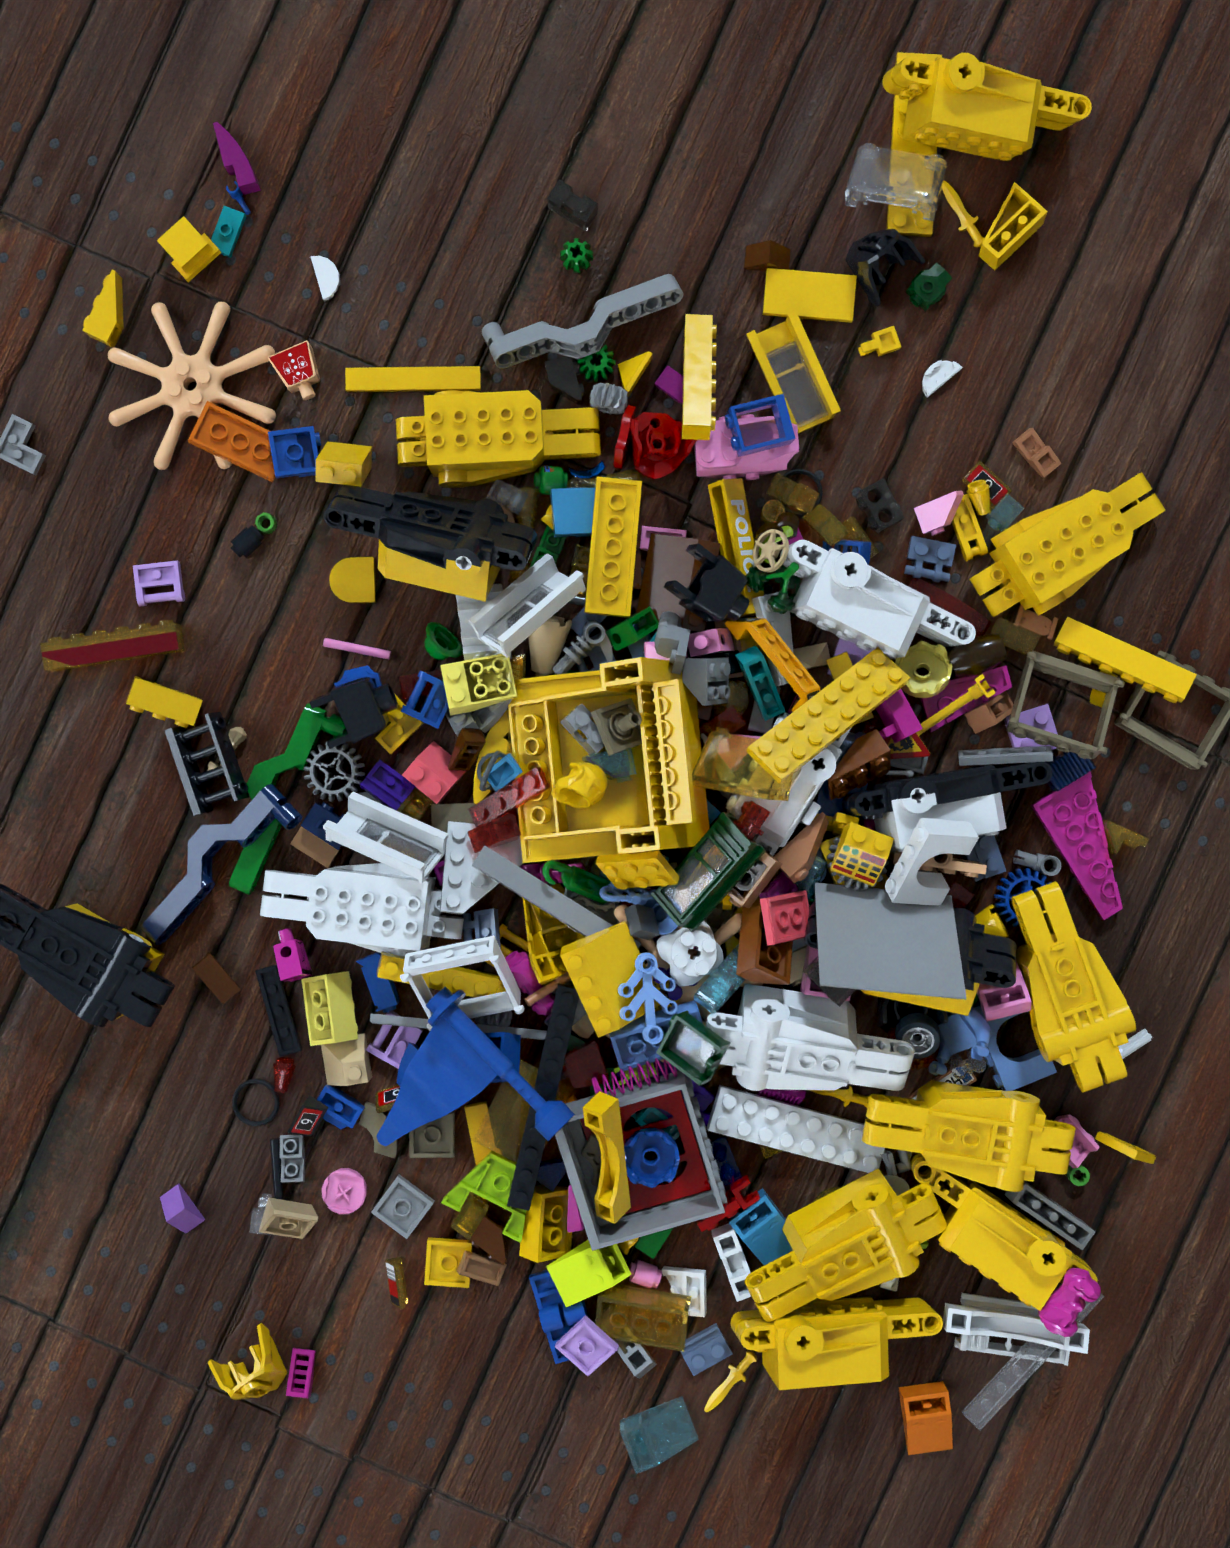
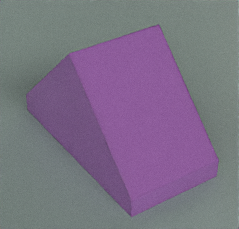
(180, 1209)

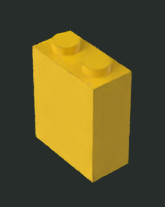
(343, 464)

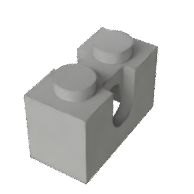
(580, 719)

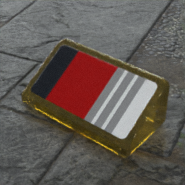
(396, 1282)

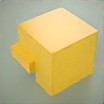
(188, 248)

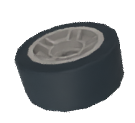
(928, 1031)

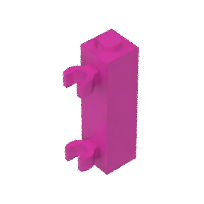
(898, 718)

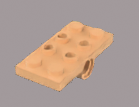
(947, 864)

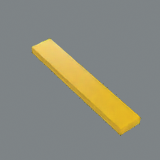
(413, 379)

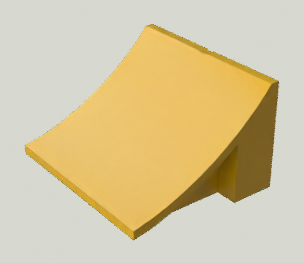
(644, 814)

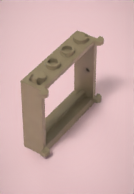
(1076, 674)
(1161, 742)

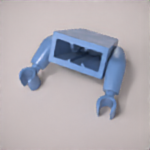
(961, 1034)

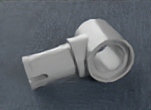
(1037, 862)

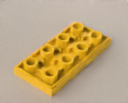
(809, 294)

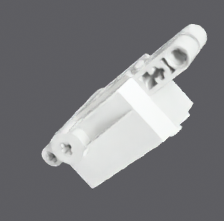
(867, 605)
(786, 815)
(362, 906)
(805, 1044)

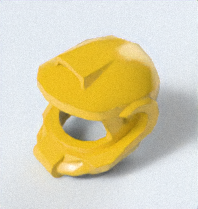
(586, 780)

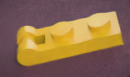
(968, 529)

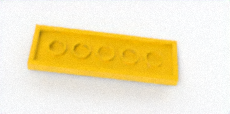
(613, 547)

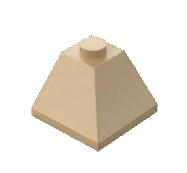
(347, 1062)

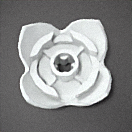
(674, 950)

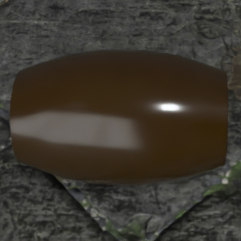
(978, 656)

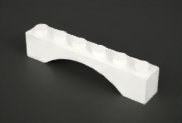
(995, 1323)

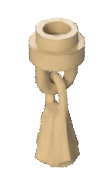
(237, 736)

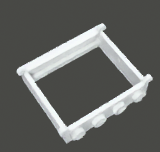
(460, 955)

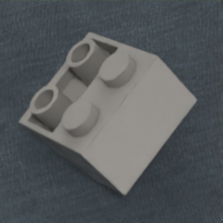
(707, 679)

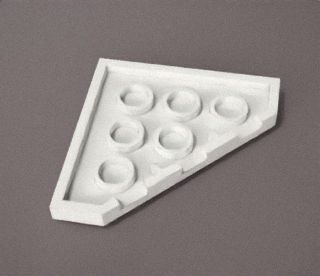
(461, 881)

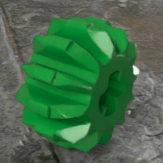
(605, 364)

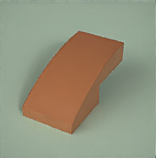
(1036, 453)

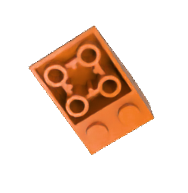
(926, 1417)

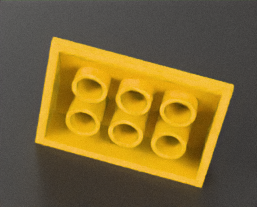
(597, 969)

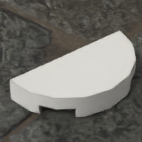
(327, 276)
(938, 375)

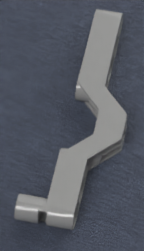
(586, 337)

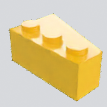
(1014, 224)

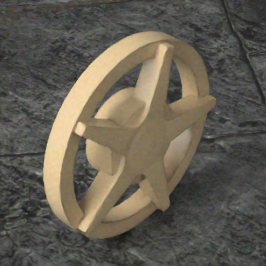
(770, 550)

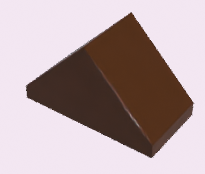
(766, 255)

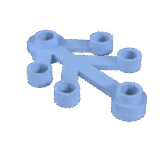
(648, 994)

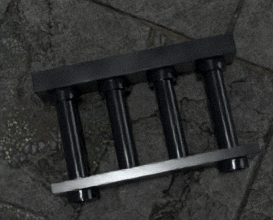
(188, 768)

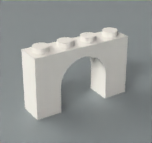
(928, 839)

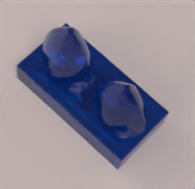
(725, 1160)

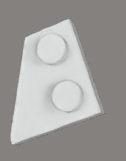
(690, 1283)

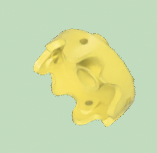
(932, 658)

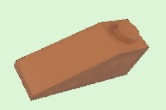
(801, 851)

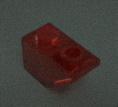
(494, 833)

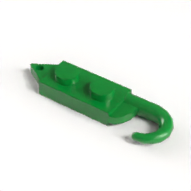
(577, 880)

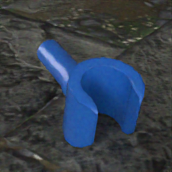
(237, 195)

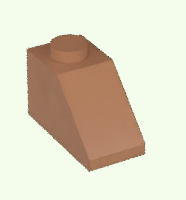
(989, 712)

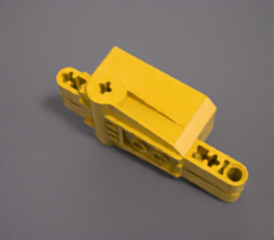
(978, 105)
(492, 436)
(1063, 547)
(1074, 999)
(972, 1132)
(999, 1238)
(847, 1244)
(834, 1339)

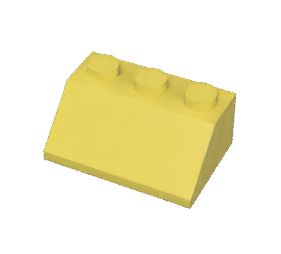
(329, 1008)

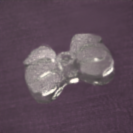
(960, 1067)

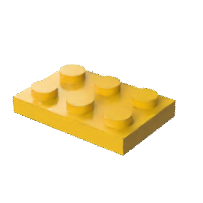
(637, 869)

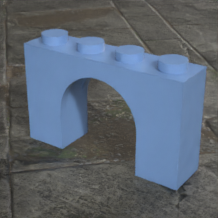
(1017, 1071)

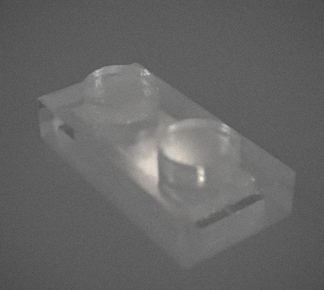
(507, 496)

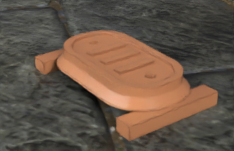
(1035, 623)

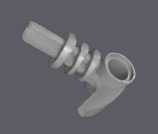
(580, 647)

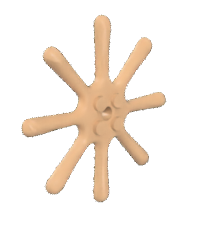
(181, 373)

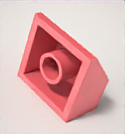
(431, 773)

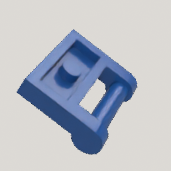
(434, 705)

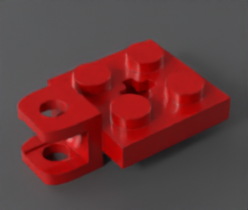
(734, 1200)

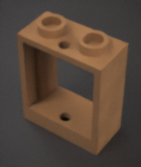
(747, 901)

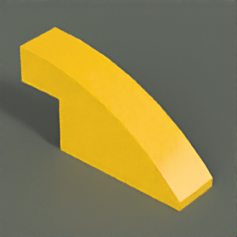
(495, 741)

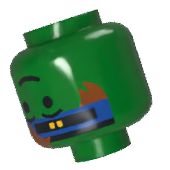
(550, 478)

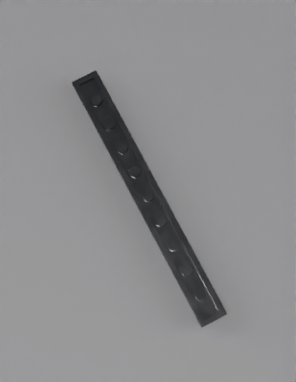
(547, 1086)

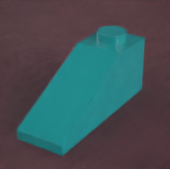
(760, 682)

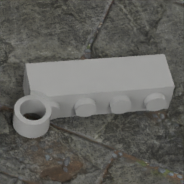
(1052, 1215)

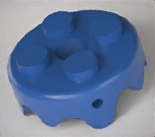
(654, 1171)

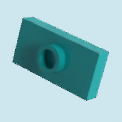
(228, 230)

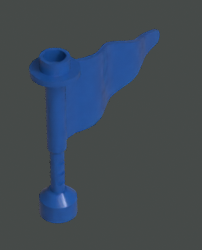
(454, 1068)

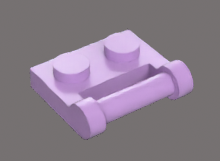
(155, 576)
(397, 1046)

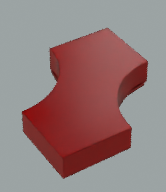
(624, 436)

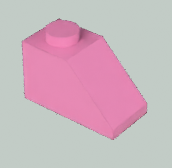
(938, 512)

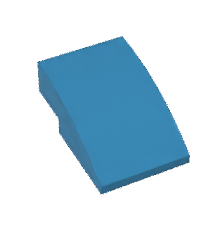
(572, 511)

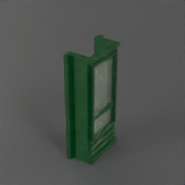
(708, 873)

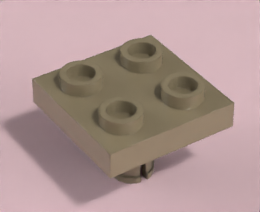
(618, 726)

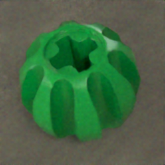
(581, 260)

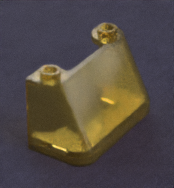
(730, 769)

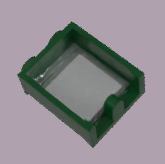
(692, 1047)

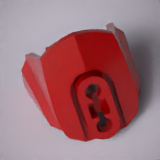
(668, 440)

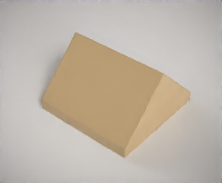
(288, 1218)

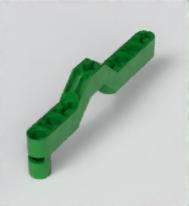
(303, 741)

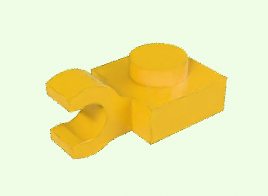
(882, 341)

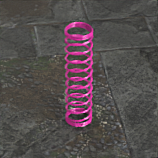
(597, 1088)

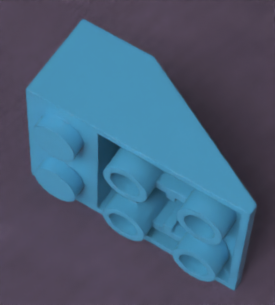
(761, 1229)

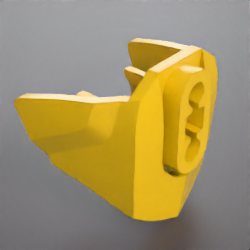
(267, 1371)

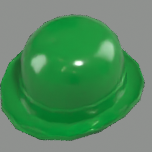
(441, 642)

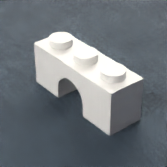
(733, 1259)

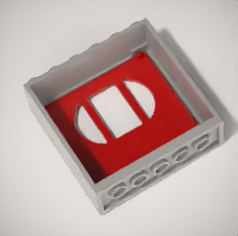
(692, 1180)

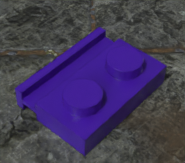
(387, 785)

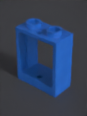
(781, 417)

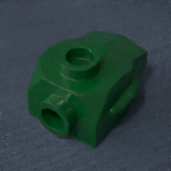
(928, 286)

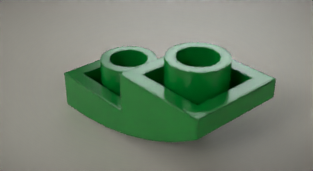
(549, 545)

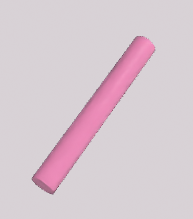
(356, 648)

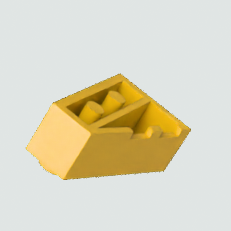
(163, 702)

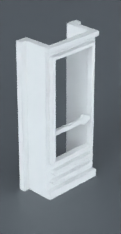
(981, 1343)

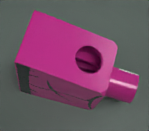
(292, 966)

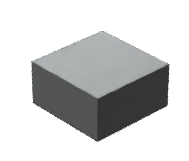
(641, 921)

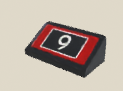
(308, 1117)

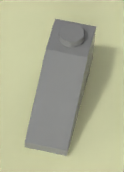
(635, 1357)

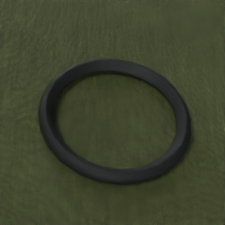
(816, 480)
(238, 1114)

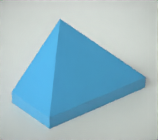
(504, 772)

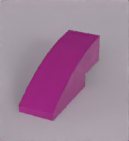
(236, 161)

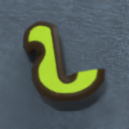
(786, 523)

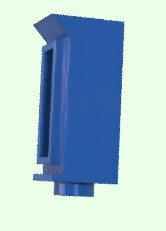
(381, 990)

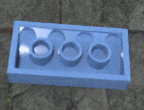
(629, 1042)

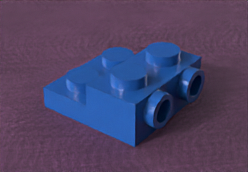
(294, 451)

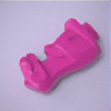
(527, 982)
(1065, 1302)

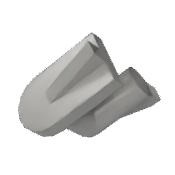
(891, 1167)

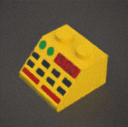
(861, 853)

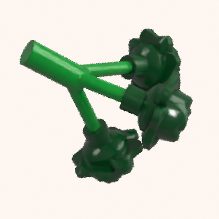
(784, 576)

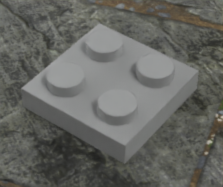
(402, 1206)

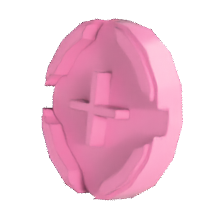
(344, 1191)

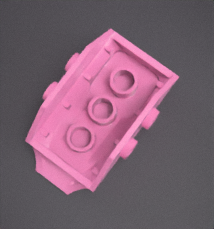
(718, 460)

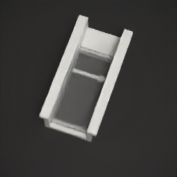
(525, 605)
(388, 837)

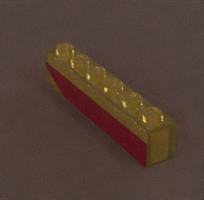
(112, 646)

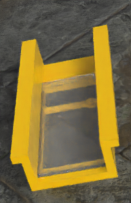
(795, 372)

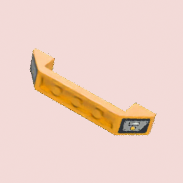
(778, 653)

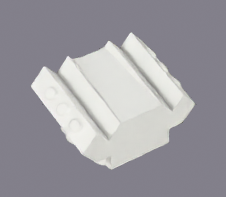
(466, 608)

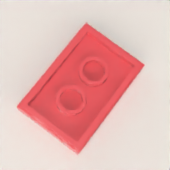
(785, 917)

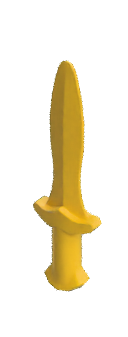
(966, 220)
(845, 1095)
(735, 1375)

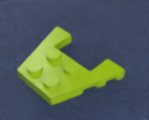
(493, 1182)

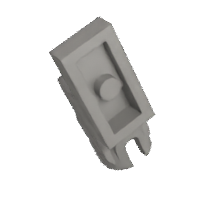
(672, 640)

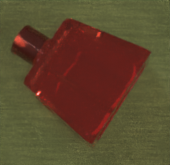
(584, 1064)

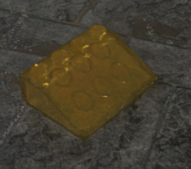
(507, 1115)

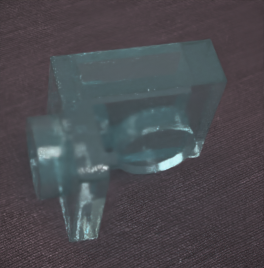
(1004, 513)

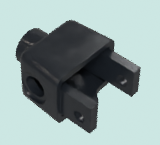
(714, 589)
(361, 708)

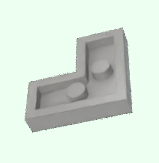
(14, 448)

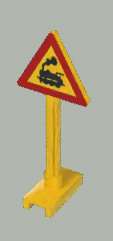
(913, 745)

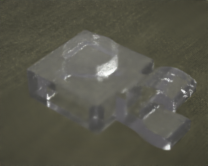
(257, 1214)

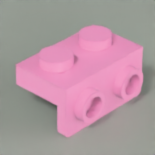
(1083, 1141)

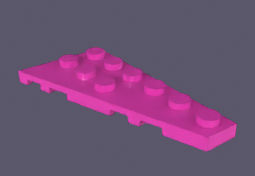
(1080, 837)

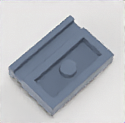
(988, 853)
(705, 1349)

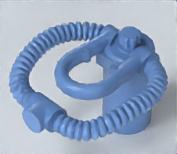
(631, 897)

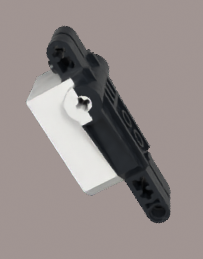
(952, 795)

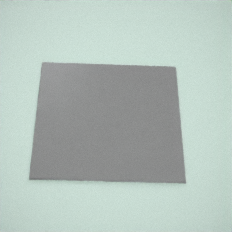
(885, 944)

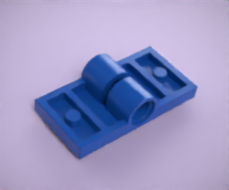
(553, 1315)

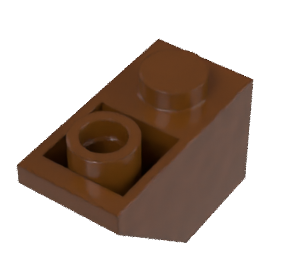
(490, 1238)

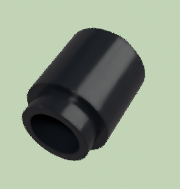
(246, 541)

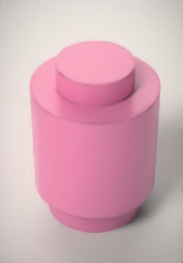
(645, 1274)

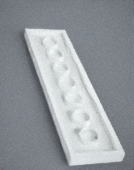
(792, 1129)

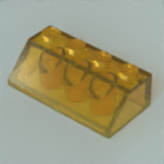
(644, 1316)

